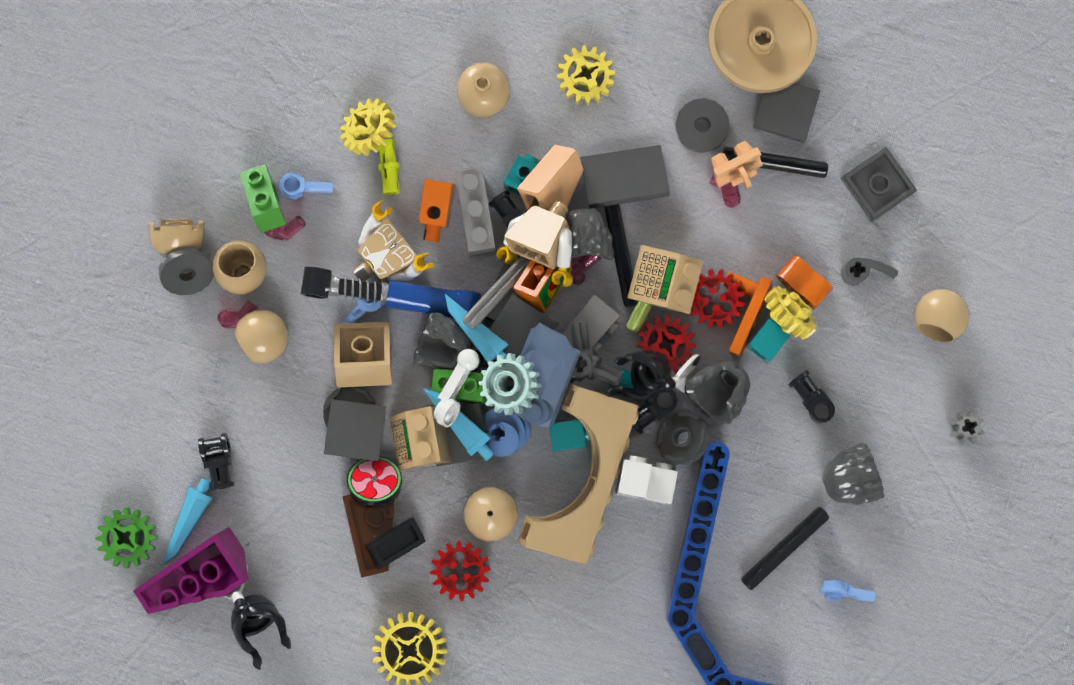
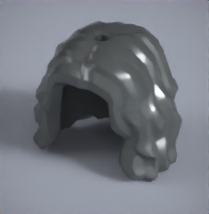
(589, 234)
(440, 343)
(720, 391)
(853, 477)

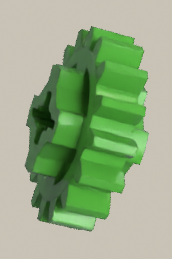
(116, 528)

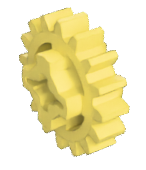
(595, 69)
(368, 127)
(790, 312)

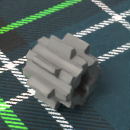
(972, 432)

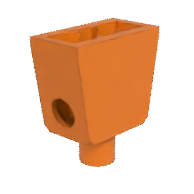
(434, 195)

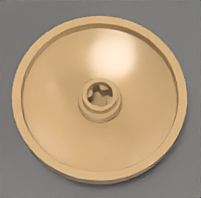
(762, 43)

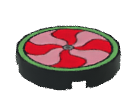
(374, 482)

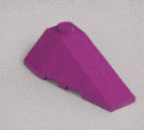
(201, 574)

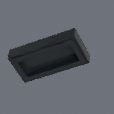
(395, 543)

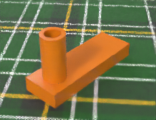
(758, 293)

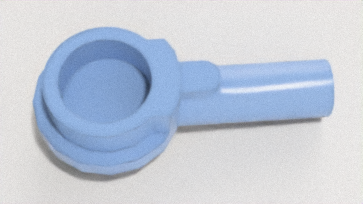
(294, 186)
(362, 307)
(835, 590)

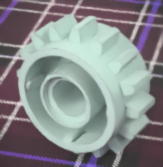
(524, 384)

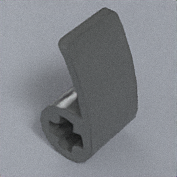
(864, 265)

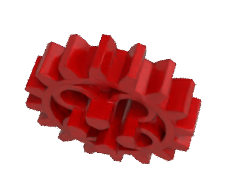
(719, 313)
(448, 559)

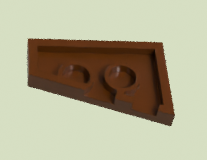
(365, 525)

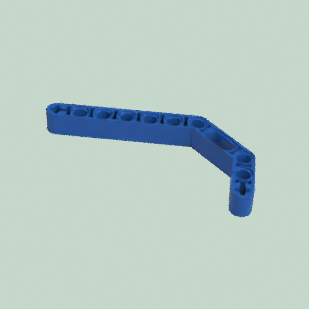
(695, 577)

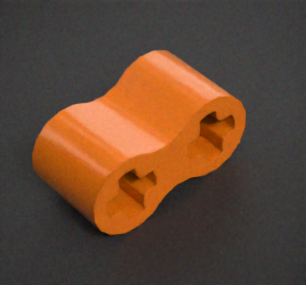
(804, 281)

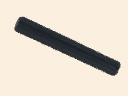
(787, 164)
(621, 252)
(785, 548)

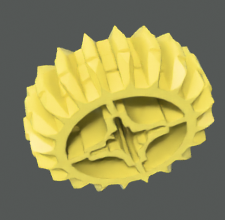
(390, 634)

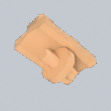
(738, 169)

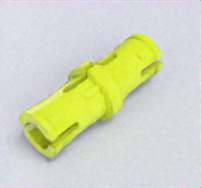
(388, 168)

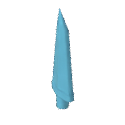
(483, 338)
(468, 432)
(191, 512)

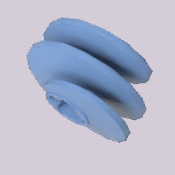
(515, 433)

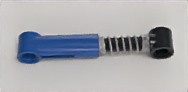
(398, 295)

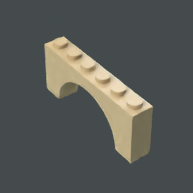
(573, 530)

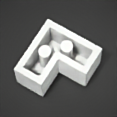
(645, 481)

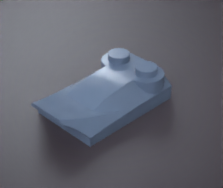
(555, 362)

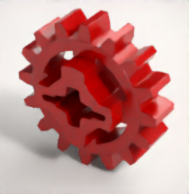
(678, 340)

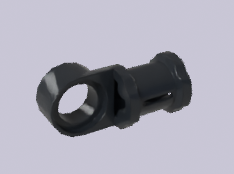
(812, 396)
(655, 411)

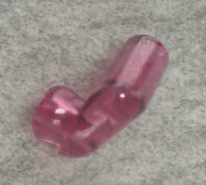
(730, 194)
(287, 231)
(581, 267)
(230, 319)

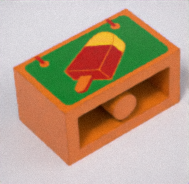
(536, 285)

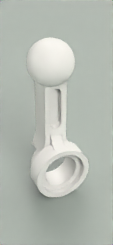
(448, 408)

